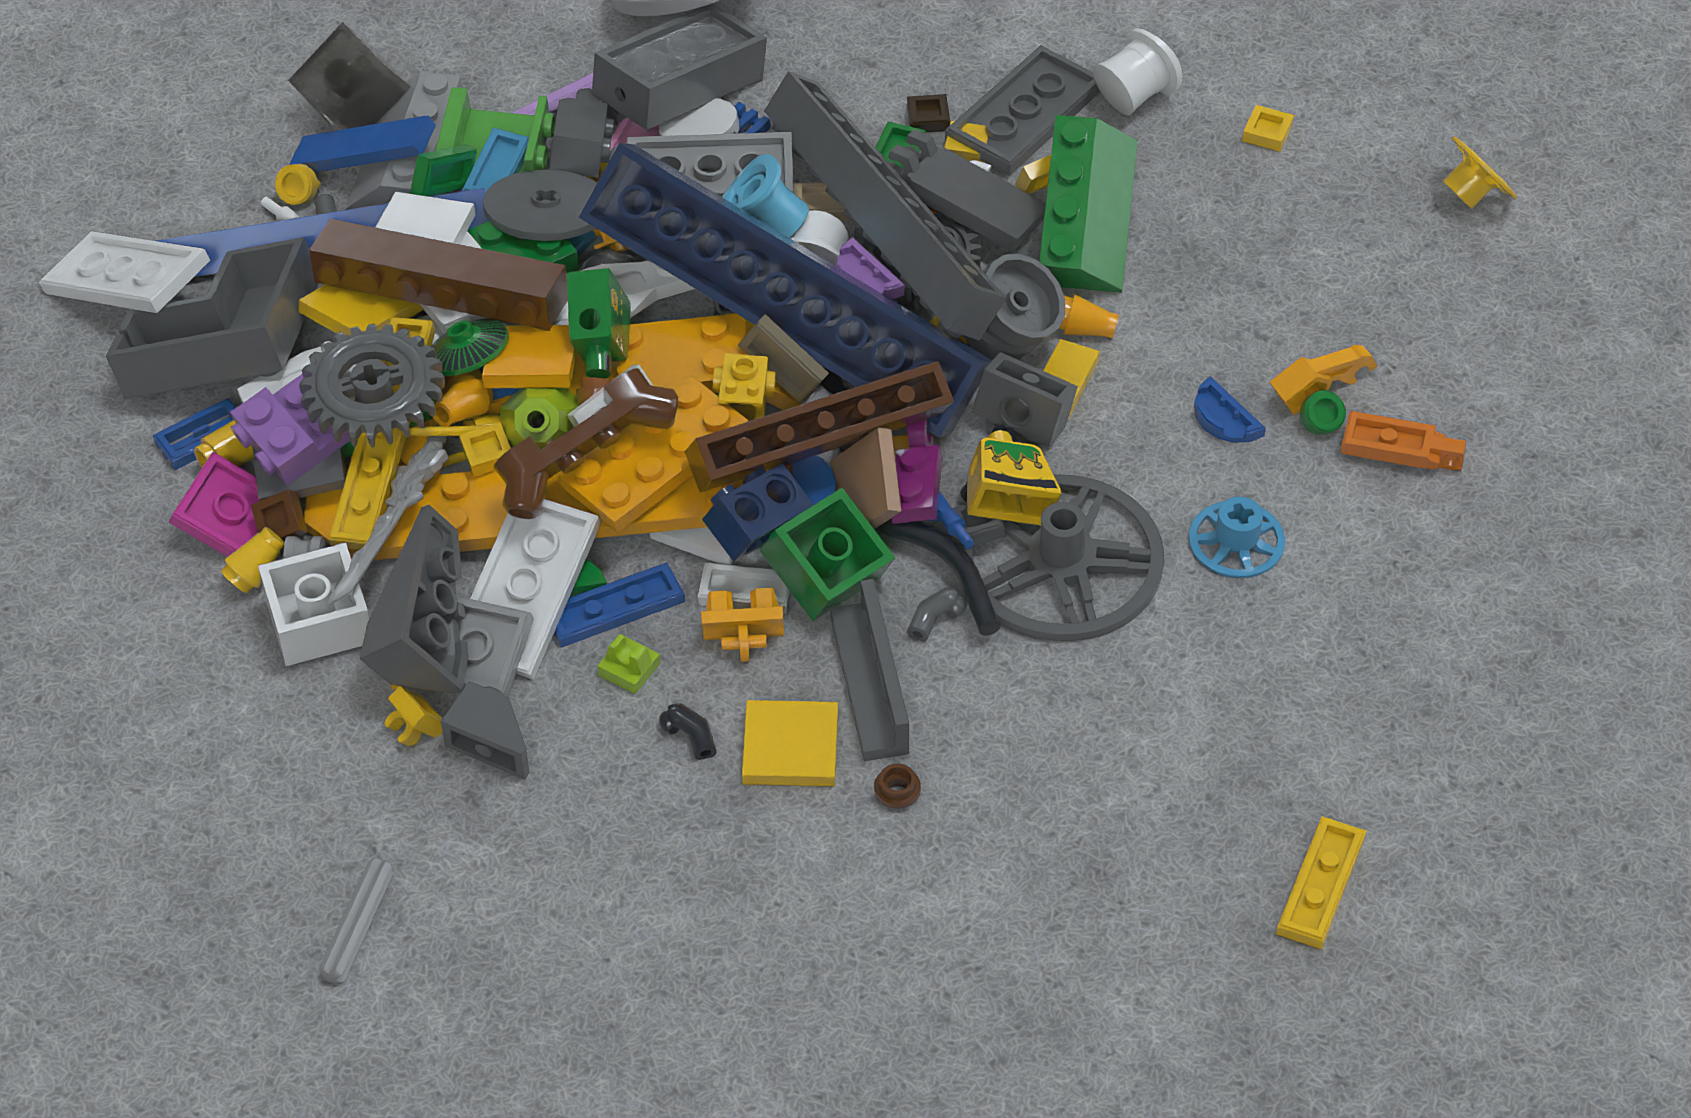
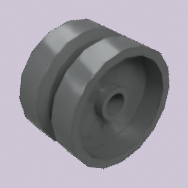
(1029, 313)

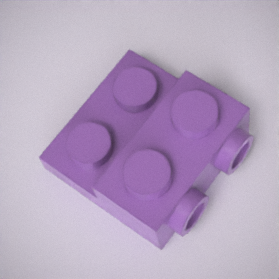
(283, 432)

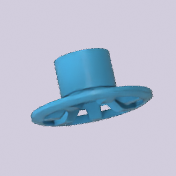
(1237, 531)

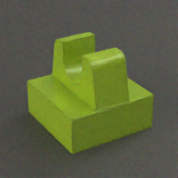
(628, 663)

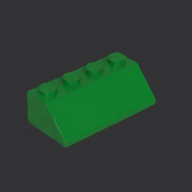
(1088, 204)

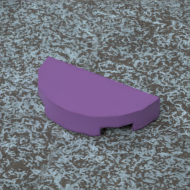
(866, 268)

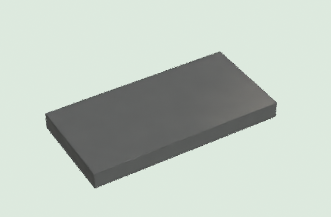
(1025, 107)

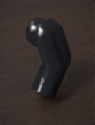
(697, 727)

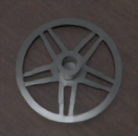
(1066, 553)

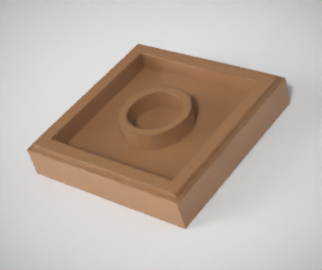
(870, 476)

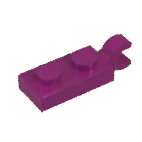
(918, 476)

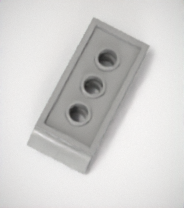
(718, 158)

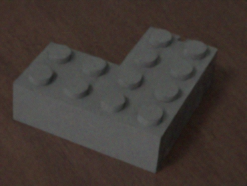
(229, 334)

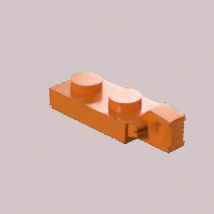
(1401, 442)

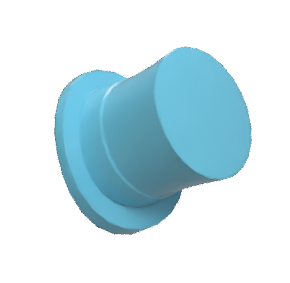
(766, 197)

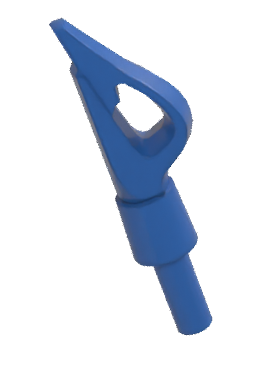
(952, 522)

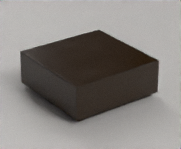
(928, 112)

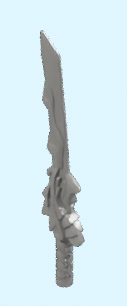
(405, 493)

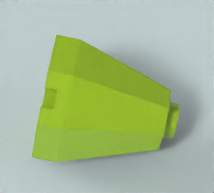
(525, 407)

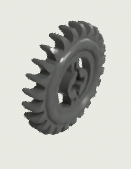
(371, 383)

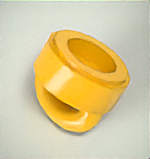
(296, 184)

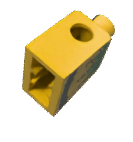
(1010, 481)

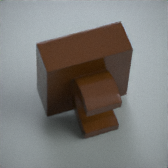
(280, 514)

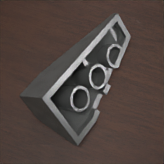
(417, 617)

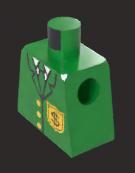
(598, 320)

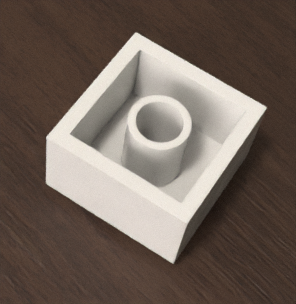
(297, 600)

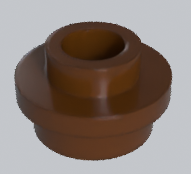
(893, 776)

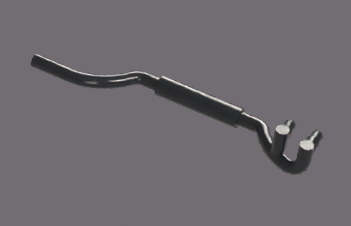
(942, 546)

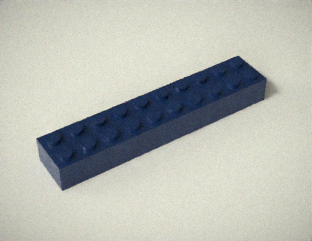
(767, 273)

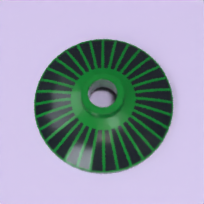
(470, 345)

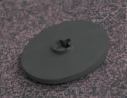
(539, 204)

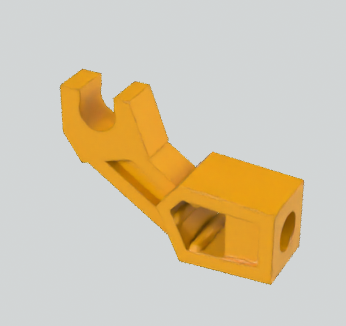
(1317, 374)

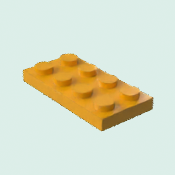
(646, 460)

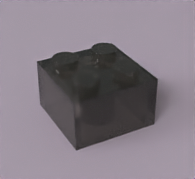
(348, 81)

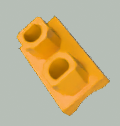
(742, 627)

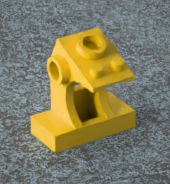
(744, 381)

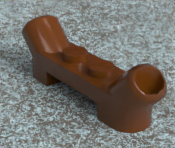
(628, 401)

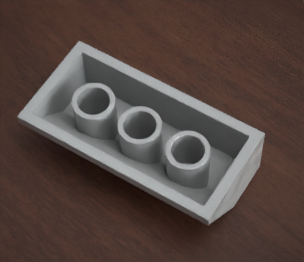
(380, 180)

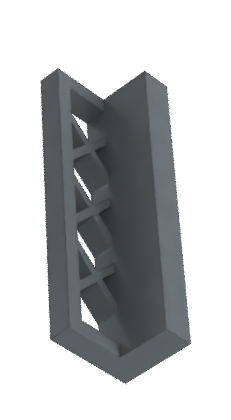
(871, 676)

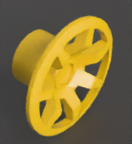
(1473, 177)

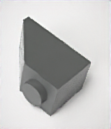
(486, 729)

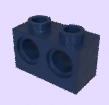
(748, 515)

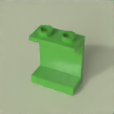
(473, 127)

